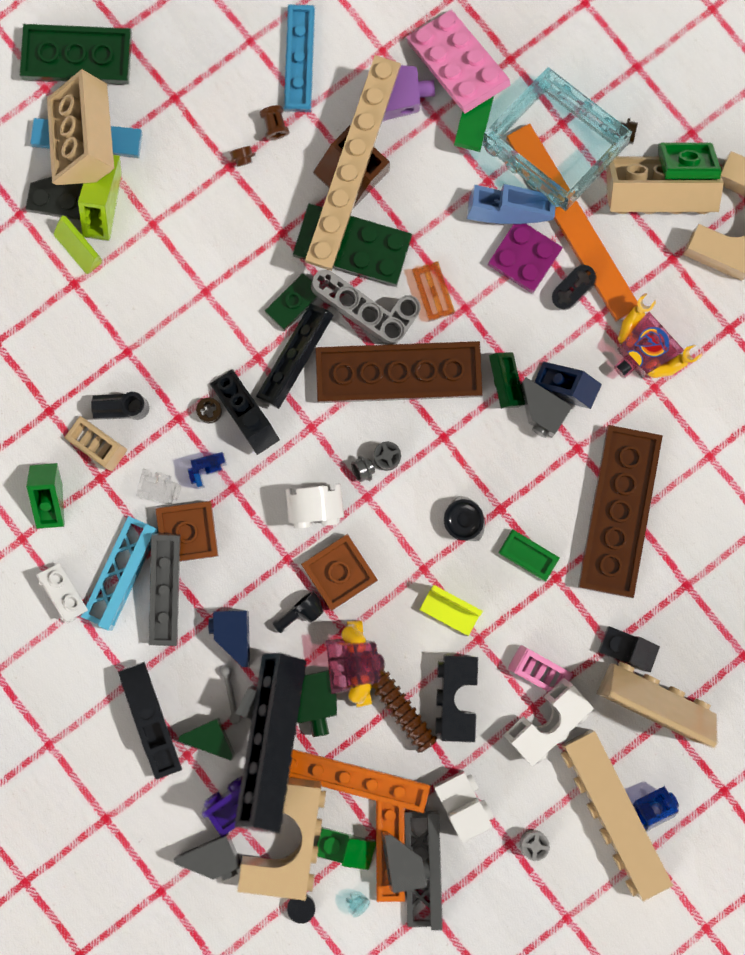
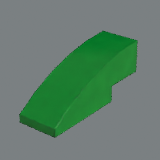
(472, 126)

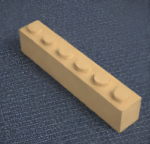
(617, 815)

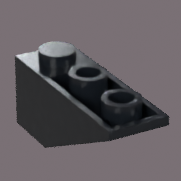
(245, 412)

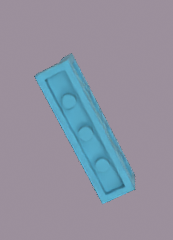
(126, 580)

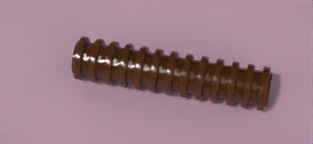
(403, 712)

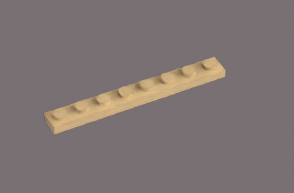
(353, 163)

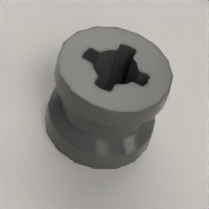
(386, 451)

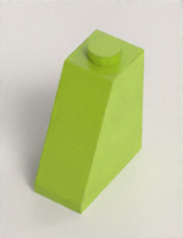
(98, 204)

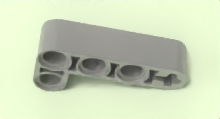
(362, 302)

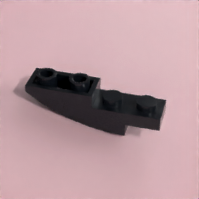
(149, 720)

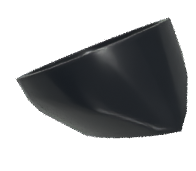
(464, 519)

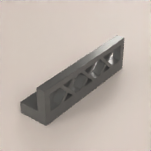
(434, 864)

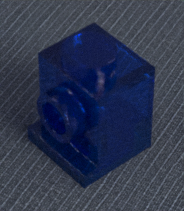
(663, 800)

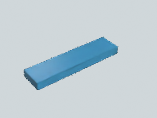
(299, 58)
(125, 141)

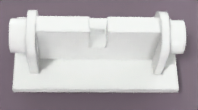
(62, 593)

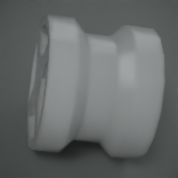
(534, 850)

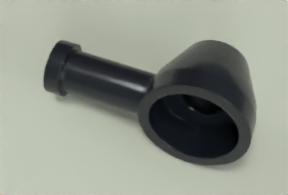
(306, 608)

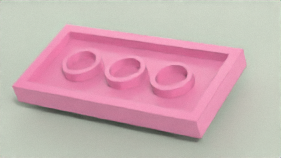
(458, 61)

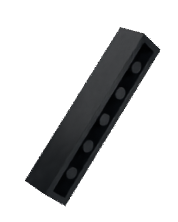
(270, 743)

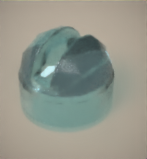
(357, 904)

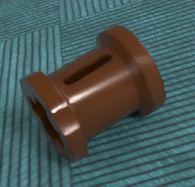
(274, 122)

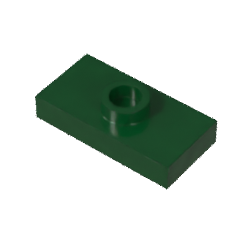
(292, 302)
(506, 380)

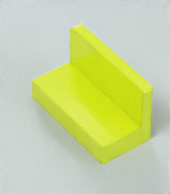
(450, 610)

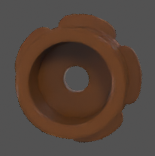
(242, 156)

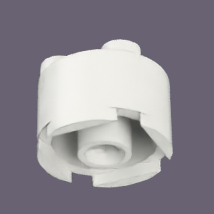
(314, 504)

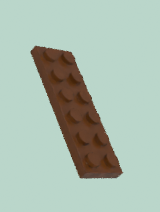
(398, 372)
(620, 511)

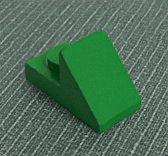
(345, 849)

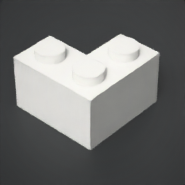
(463, 807)

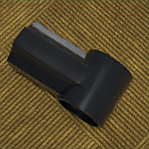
(117, 406)

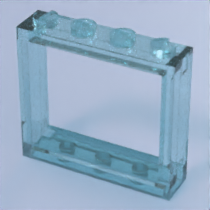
(580, 107)

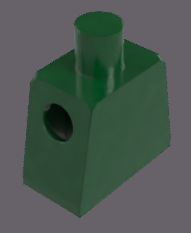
(317, 702)

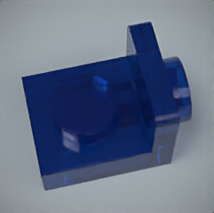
(211, 464)

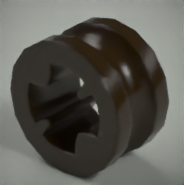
(216, 413)

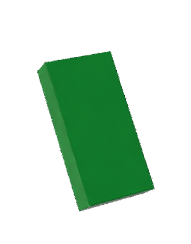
(528, 555)

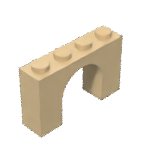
(712, 247)
(289, 875)

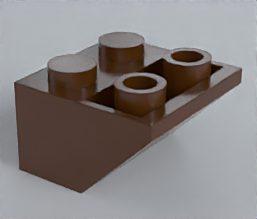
(376, 169)

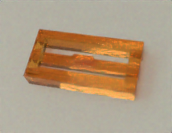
(426, 270)

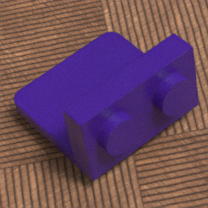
(223, 808)

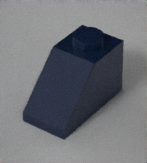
(568, 384)
(232, 634)

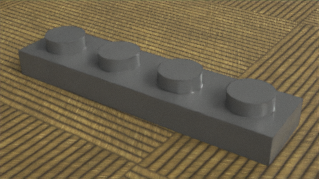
(164, 589)

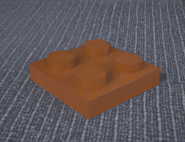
(196, 528)
(339, 572)

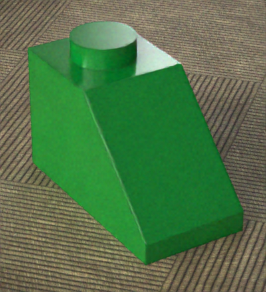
(46, 495)

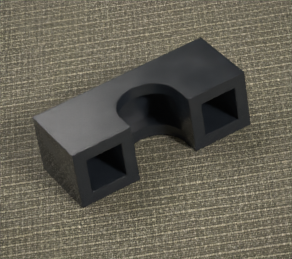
(453, 723)

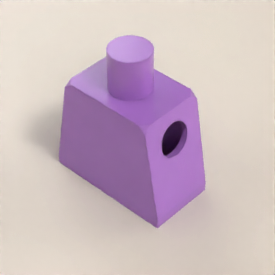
(407, 93)

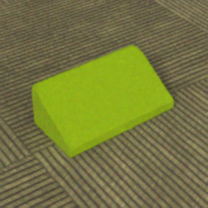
(76, 245)

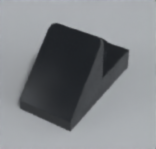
(629, 649)

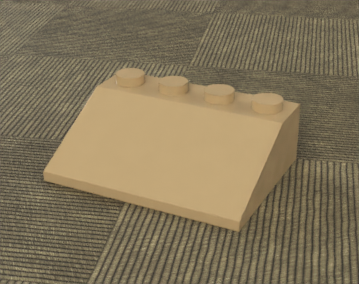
(659, 704)

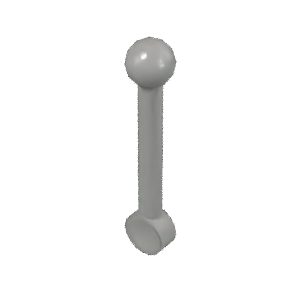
(225, 672)

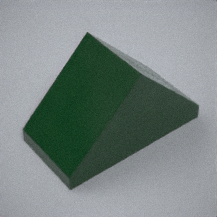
(210, 738)

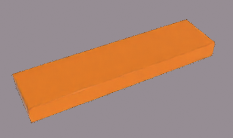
(389, 819)

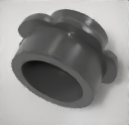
(363, 469)

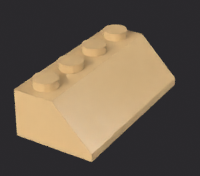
(80, 131)
(640, 186)

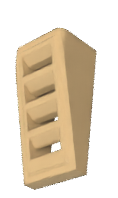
(110, 453)

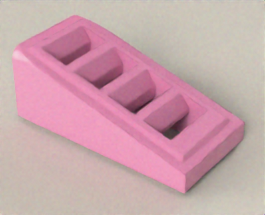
(520, 659)

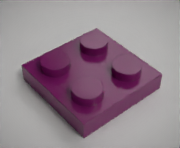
(525, 256)

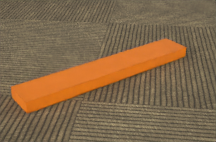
(360, 781)

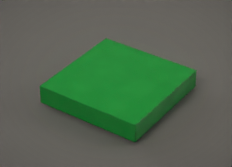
(689, 161)

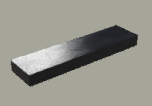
(294, 356)

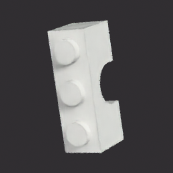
(568, 710)

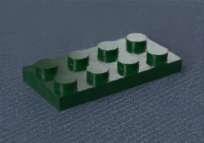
(62, 51)
(366, 248)

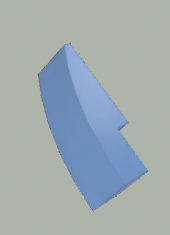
(509, 205)

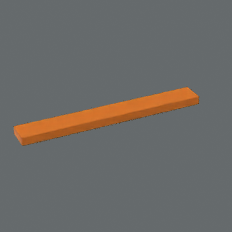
(578, 229)

